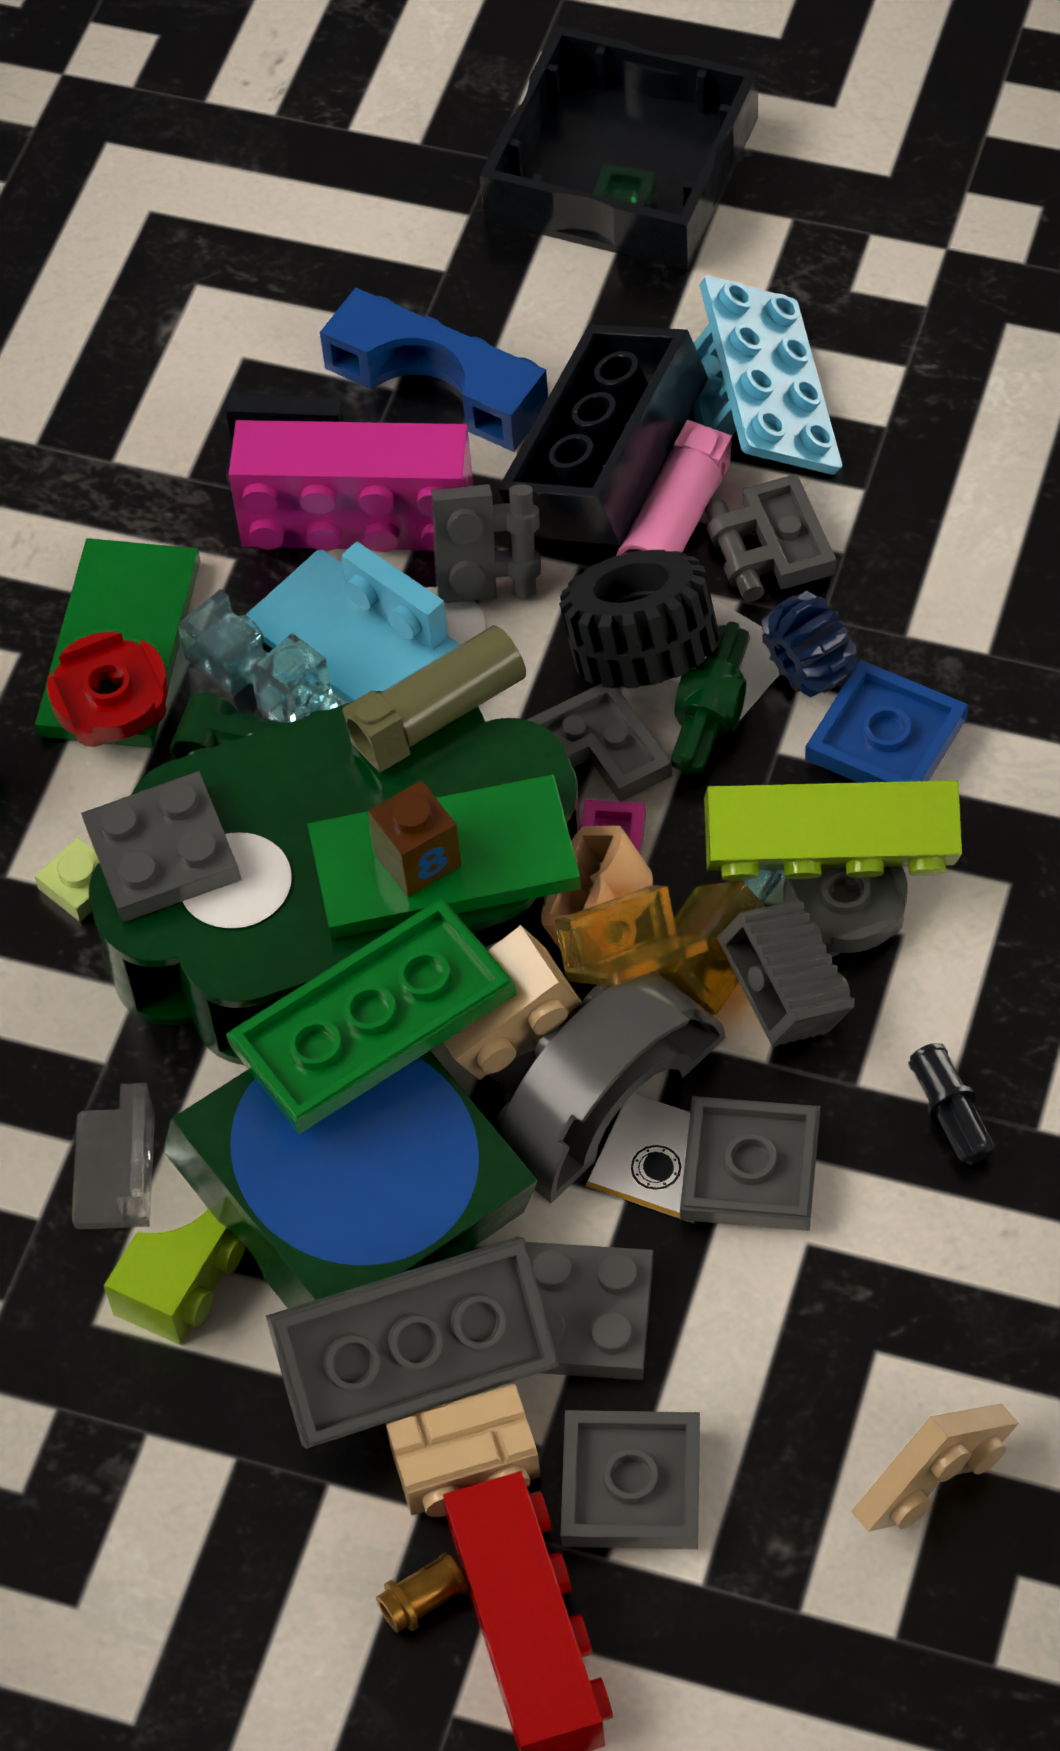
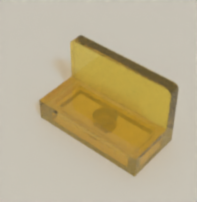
(707, 913)
(624, 938)

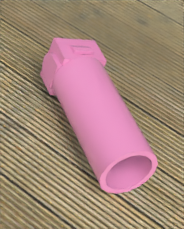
(681, 491)

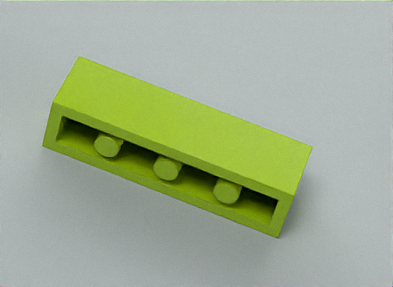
(832, 827)

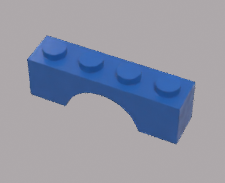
(378, 341)

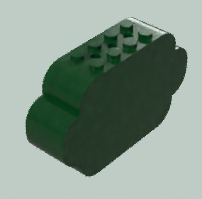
(271, 786)

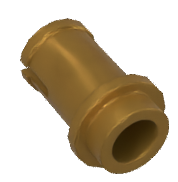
(421, 1593)

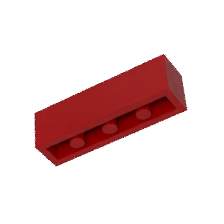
(524, 1617)

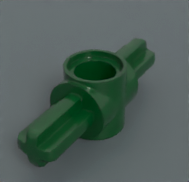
(710, 700)

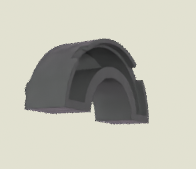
(594, 1067)

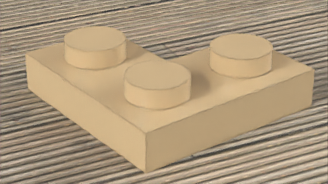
(937, 1452)

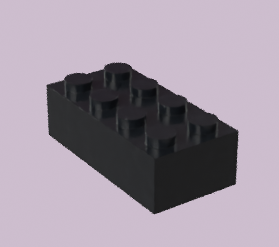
(607, 430)

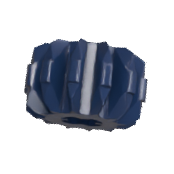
(809, 644)

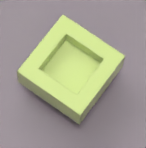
(68, 878)

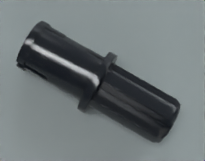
(951, 1103)

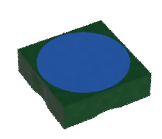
(362, 1193)

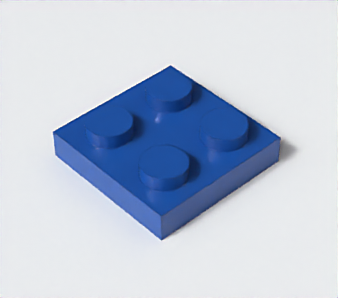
(885, 728)

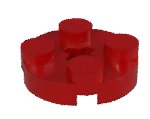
(111, 716)

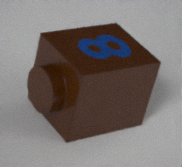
(414, 838)

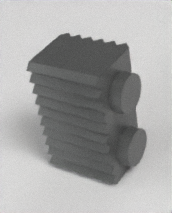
(786, 972)

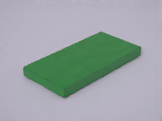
(130, 592)
(509, 847)
(371, 1015)

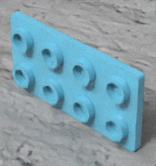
(763, 377)
(358, 615)

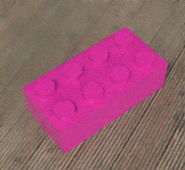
(343, 482)

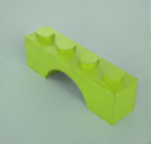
(171, 1275)

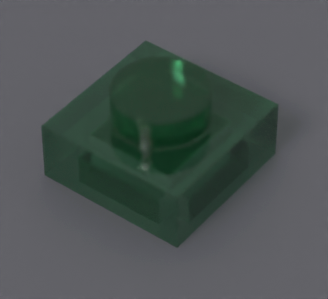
(626, 184)

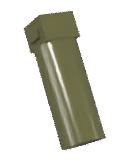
(393, 721)

